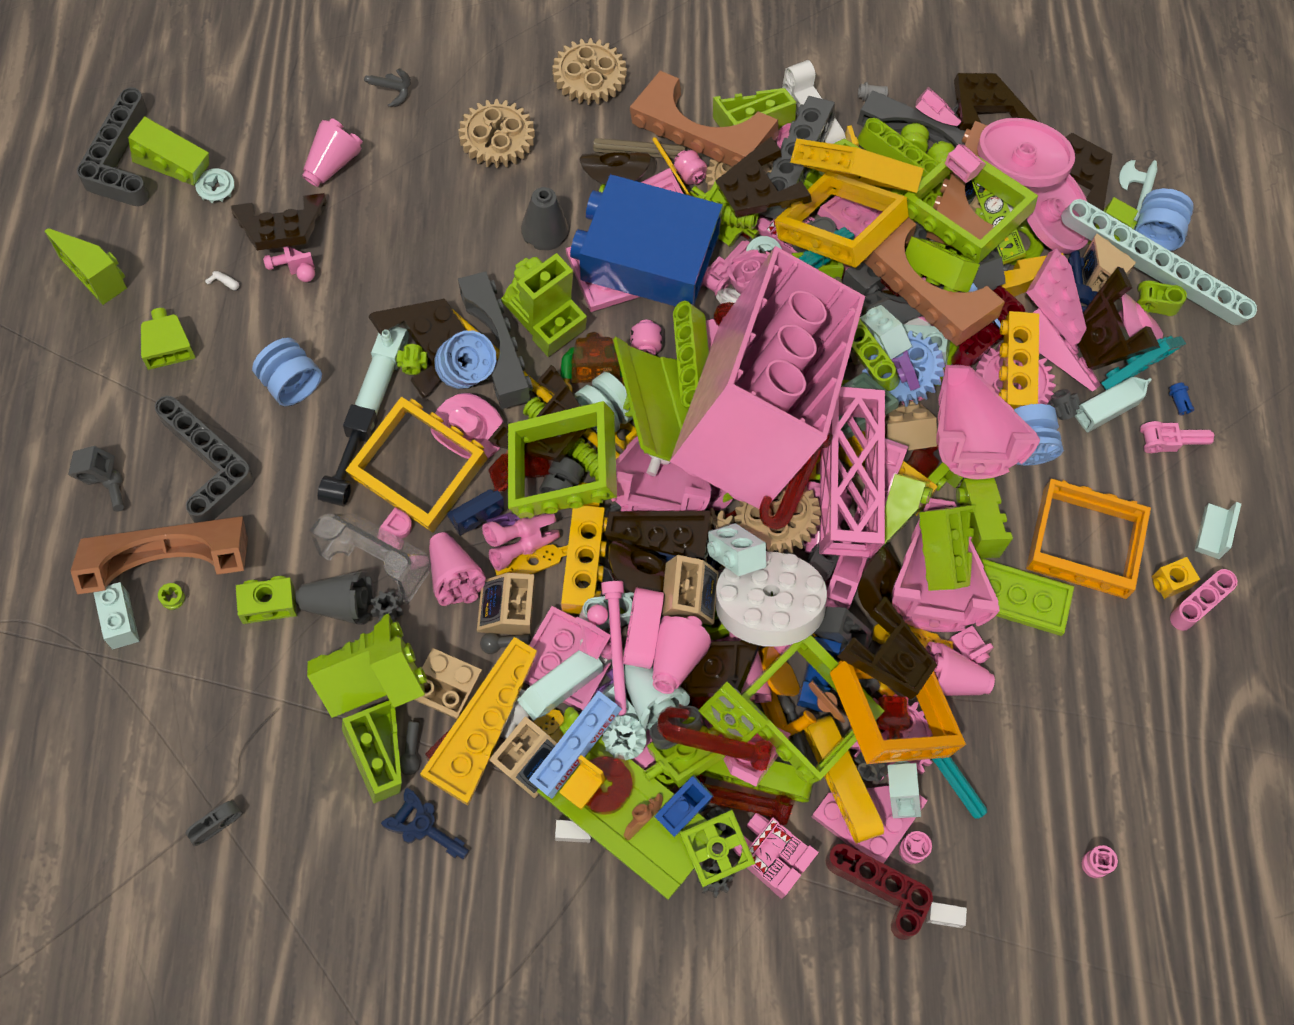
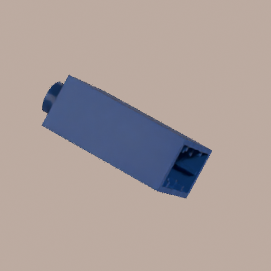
(647, 241)

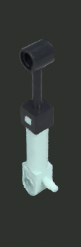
(362, 416)

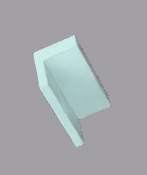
(1217, 530)

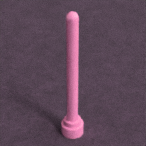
(612, 592)

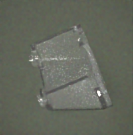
(402, 560)

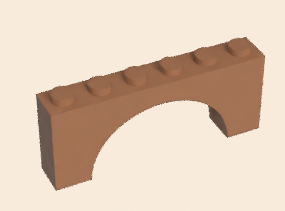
(657, 112)
(954, 202)
(952, 313)
(107, 556)

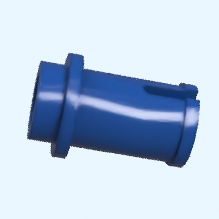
(1181, 398)

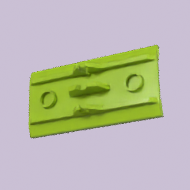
(652, 398)
(653, 850)

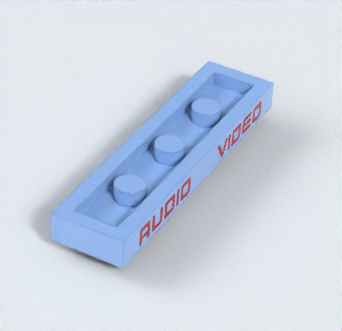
(575, 742)

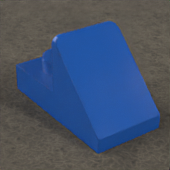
(684, 806)

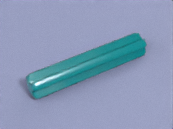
(961, 786)

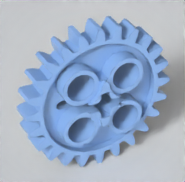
(927, 369)

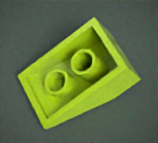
(90, 265)
(903, 503)

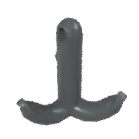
(392, 82)

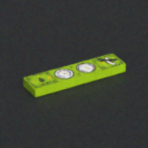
(994, 211)

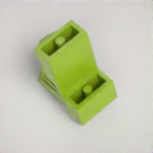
(544, 303)
(368, 670)

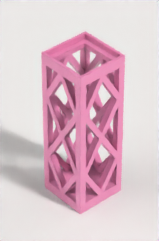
(871, 406)

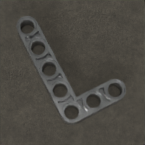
(99, 163)
(209, 453)

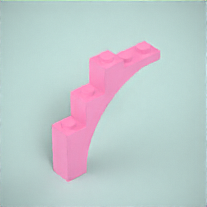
(850, 568)

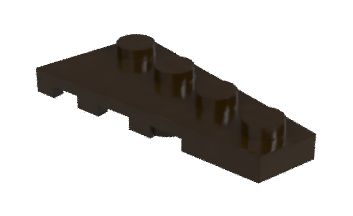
(663, 531)

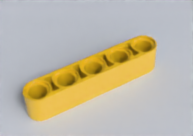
(845, 783)

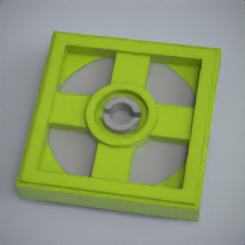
(733, 714)

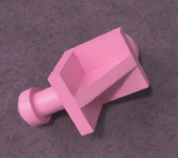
(298, 263)
(594, 638)

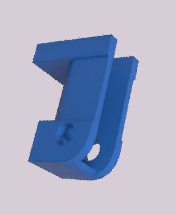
(806, 697)

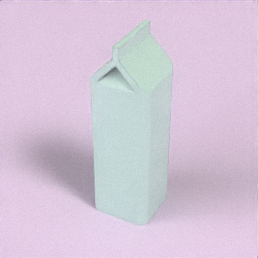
(1112, 403)
(559, 684)

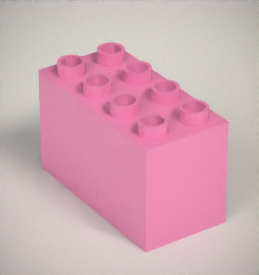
(770, 380)

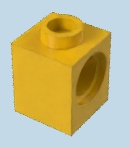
(1182, 571)

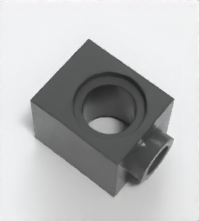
(91, 465)

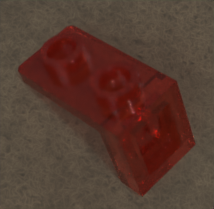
(534, 468)

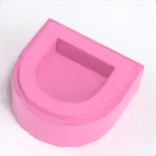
(398, 523)

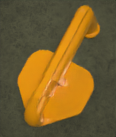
(782, 683)

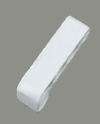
(800, 84)

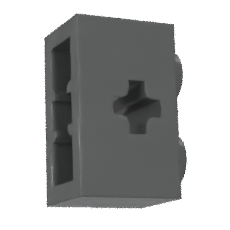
(842, 626)

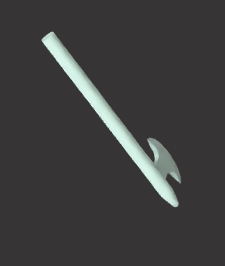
(1129, 174)

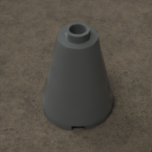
(544, 221)
(338, 597)

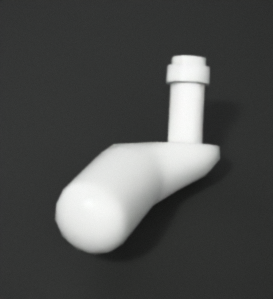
(226, 280)

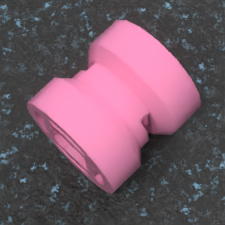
(920, 845)
(1094, 865)

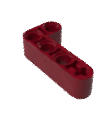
(987, 337)
(876, 886)

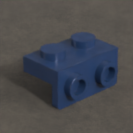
(476, 511)

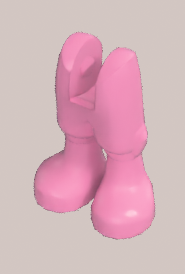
(530, 539)

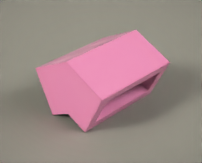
(964, 163)

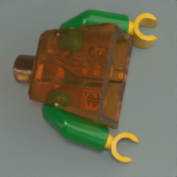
(590, 359)

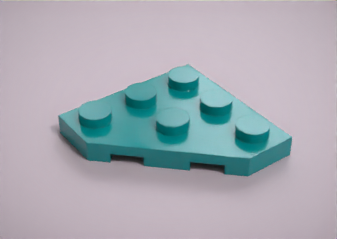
(1141, 362)

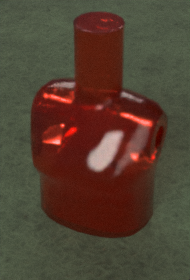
(924, 460)
(895, 715)

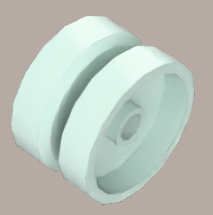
(606, 389)

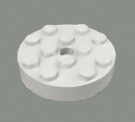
(776, 620)

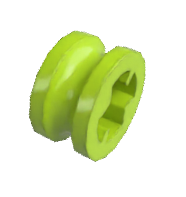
(167, 589)

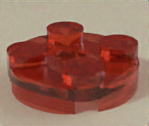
(618, 793)

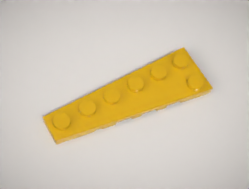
(472, 739)

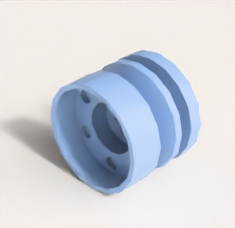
(1165, 217)
(475, 352)
(286, 371)
(1044, 422)

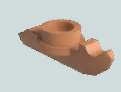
(826, 701)
(641, 815)

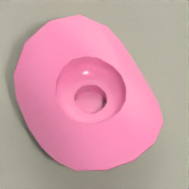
(1136, 318)
(472, 417)

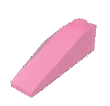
(1061, 353)

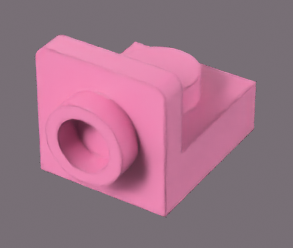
(971, 645)

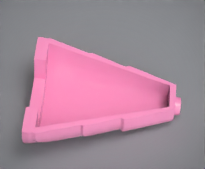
(977, 429)
(667, 491)
(941, 608)

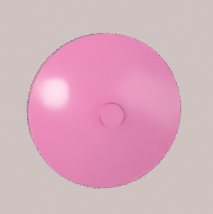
(1027, 151)
(1047, 220)

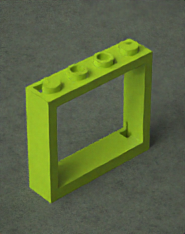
(952, 234)
(555, 424)
(823, 664)

